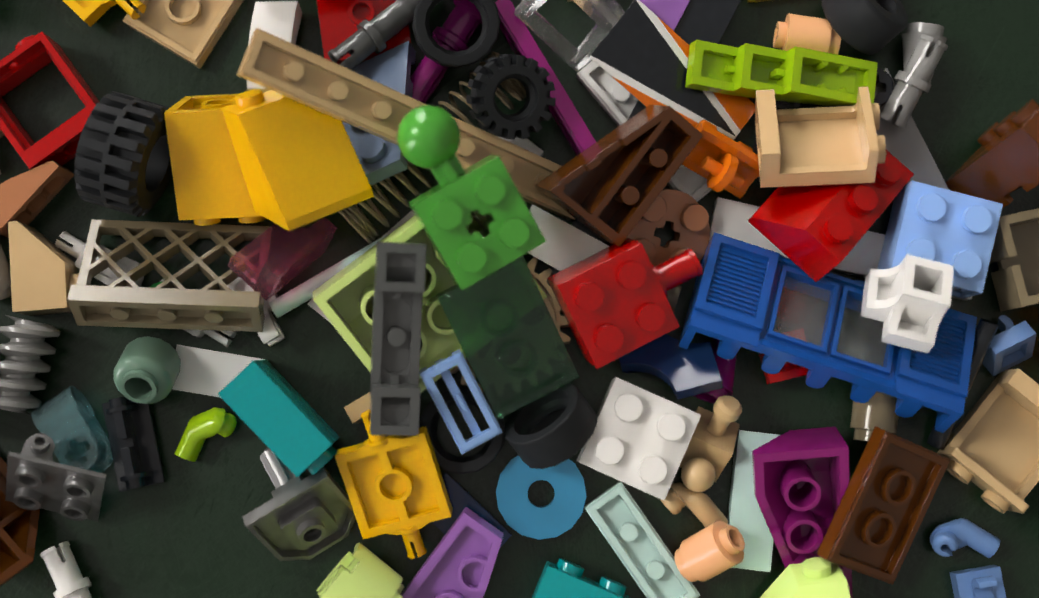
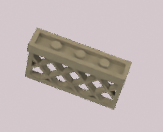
(168, 303)

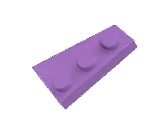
(460, 561)

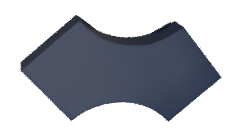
(684, 370)

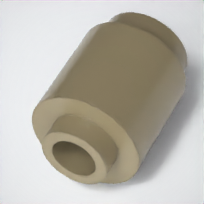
(876, 412)

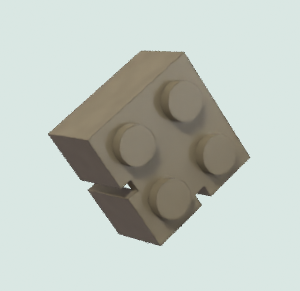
(1017, 259)

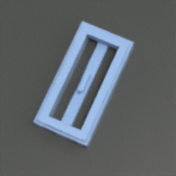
(442, 367)

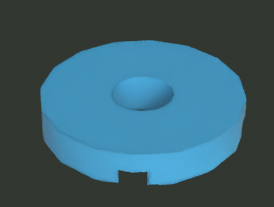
(534, 520)

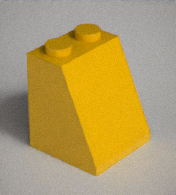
(294, 159)
(205, 162)

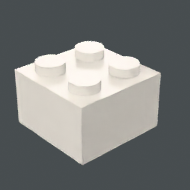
(639, 438)

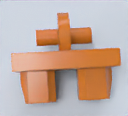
(723, 161)

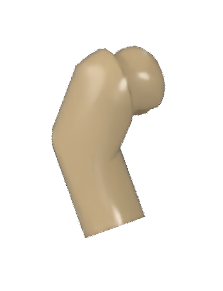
(697, 502)

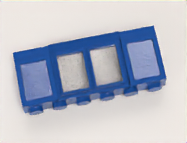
(776, 309)

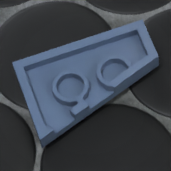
(377, 156)

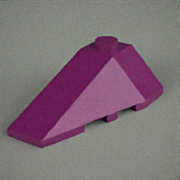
(799, 489)

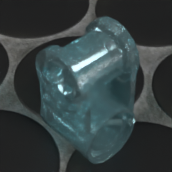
(72, 425)

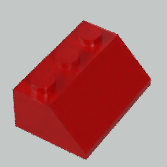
(824, 222)

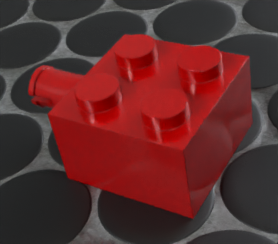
(620, 299)

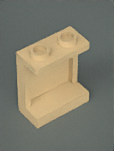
(818, 142)
(999, 442)

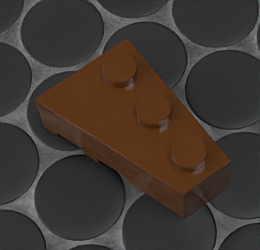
(1004, 160)
(623, 172)

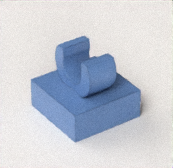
(1010, 346)
(978, 582)

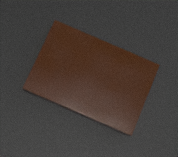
(883, 506)

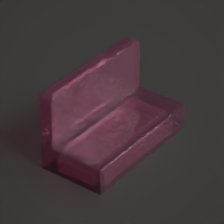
(280, 255)

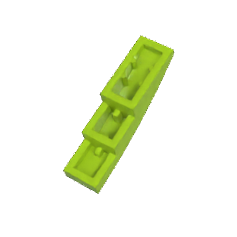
(794, 74)

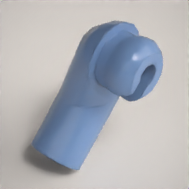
(962, 533)

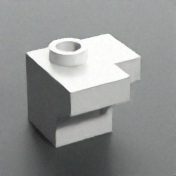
(909, 301)

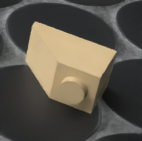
(38, 272)

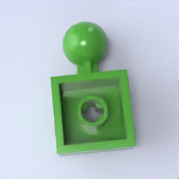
(430, 141)

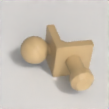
(711, 444)

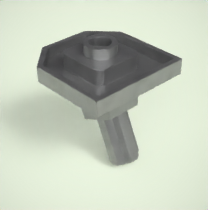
(302, 515)

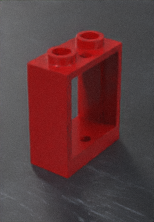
(27, 59)

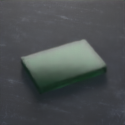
(508, 338)

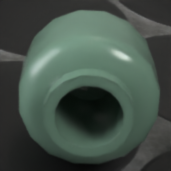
(147, 370)

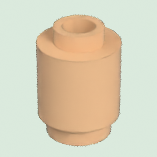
(806, 33)
(710, 552)

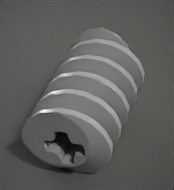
(23, 363)

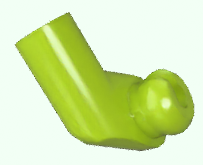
(202, 427)

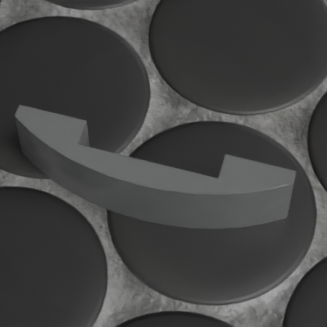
(396, 338)

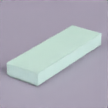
(743, 507)
(638, 545)

